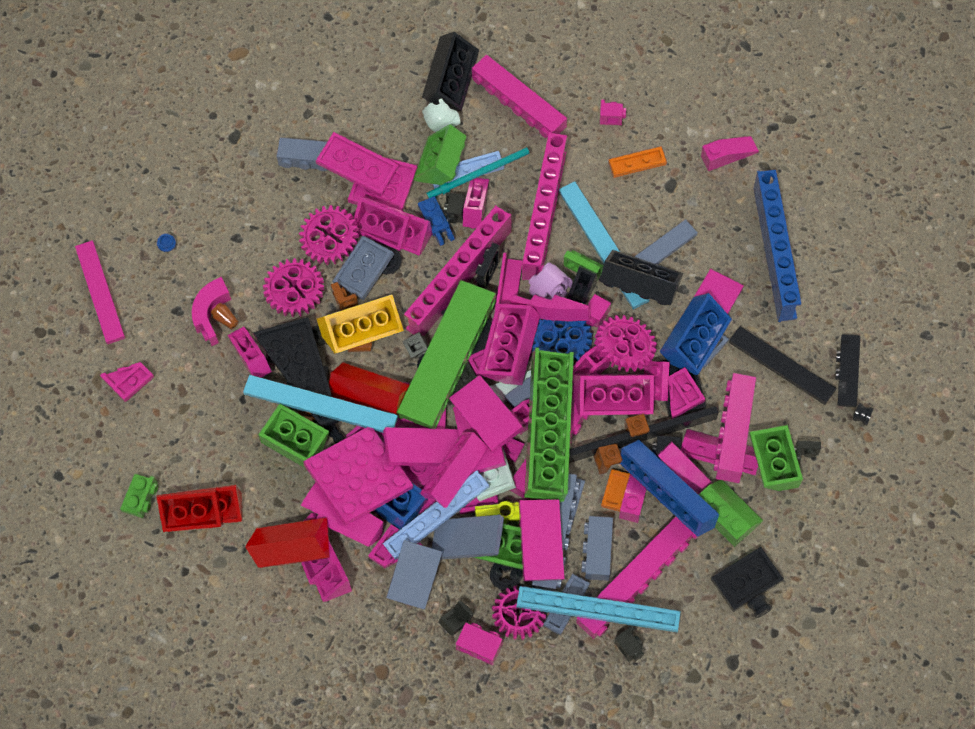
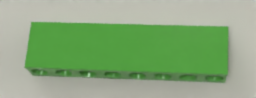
(447, 355)
(549, 426)

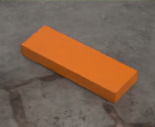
(637, 162)

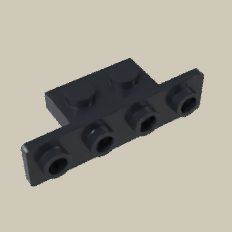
(848, 370)

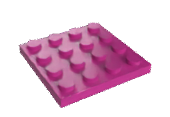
(357, 475)

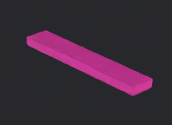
(100, 292)

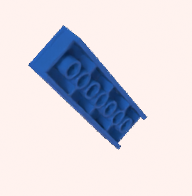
(777, 245)

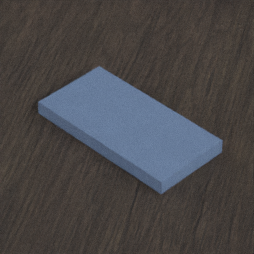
(469, 537)

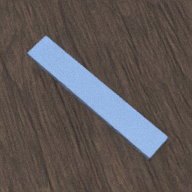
(436, 515)

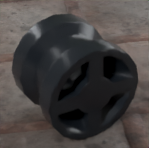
(862, 414)
(759, 606)

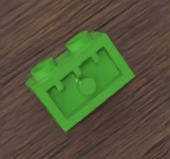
(573, 260)
(139, 495)

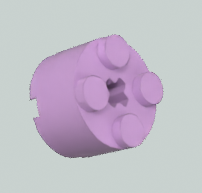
(550, 282)

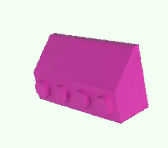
(509, 343)
(614, 394)

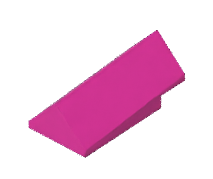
(392, 226)
(364, 530)
(327, 574)

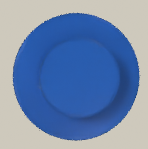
(166, 242)

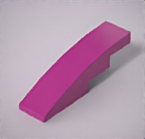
(556, 309)

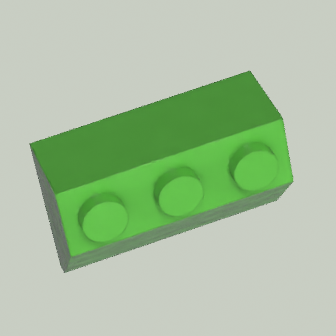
(440, 156)
(293, 435)
(776, 458)
(735, 517)
(510, 548)

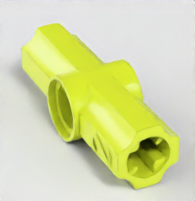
(488, 510)

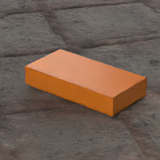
(615, 490)

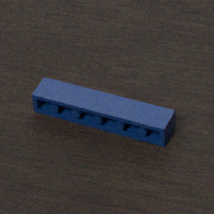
(668, 488)

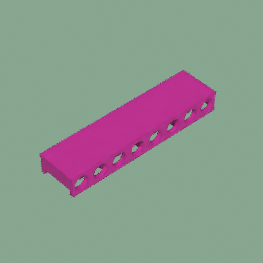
(544, 206)
(438, 300)

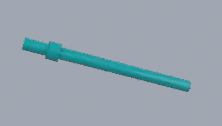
(442, 189)

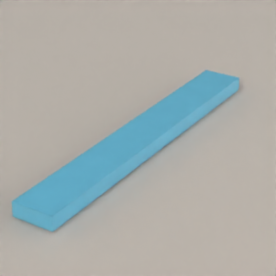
(594, 230)
(319, 404)
(598, 609)

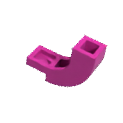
(203, 304)

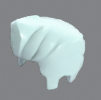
(440, 116)

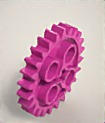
(319, 248)
(306, 277)
(625, 343)

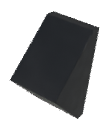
(583, 285)

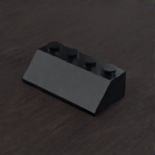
(450, 71)
(640, 277)

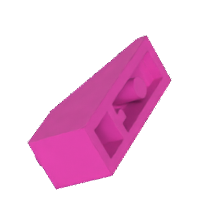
(727, 151)
(475, 202)
(249, 353)
(632, 500)

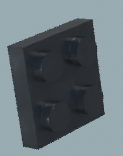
(487, 269)

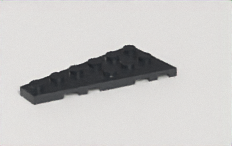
(297, 358)

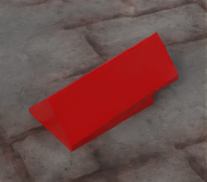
(367, 388)
(200, 508)
(289, 543)

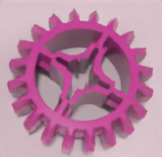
(511, 612)

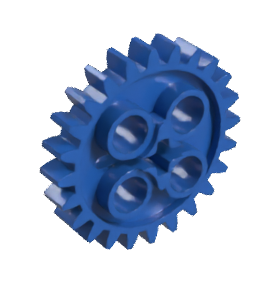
(547, 329)

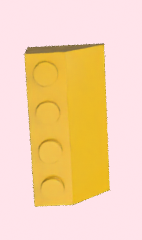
(360, 324)

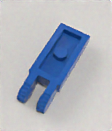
(432, 212)

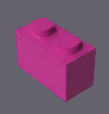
(479, 643)

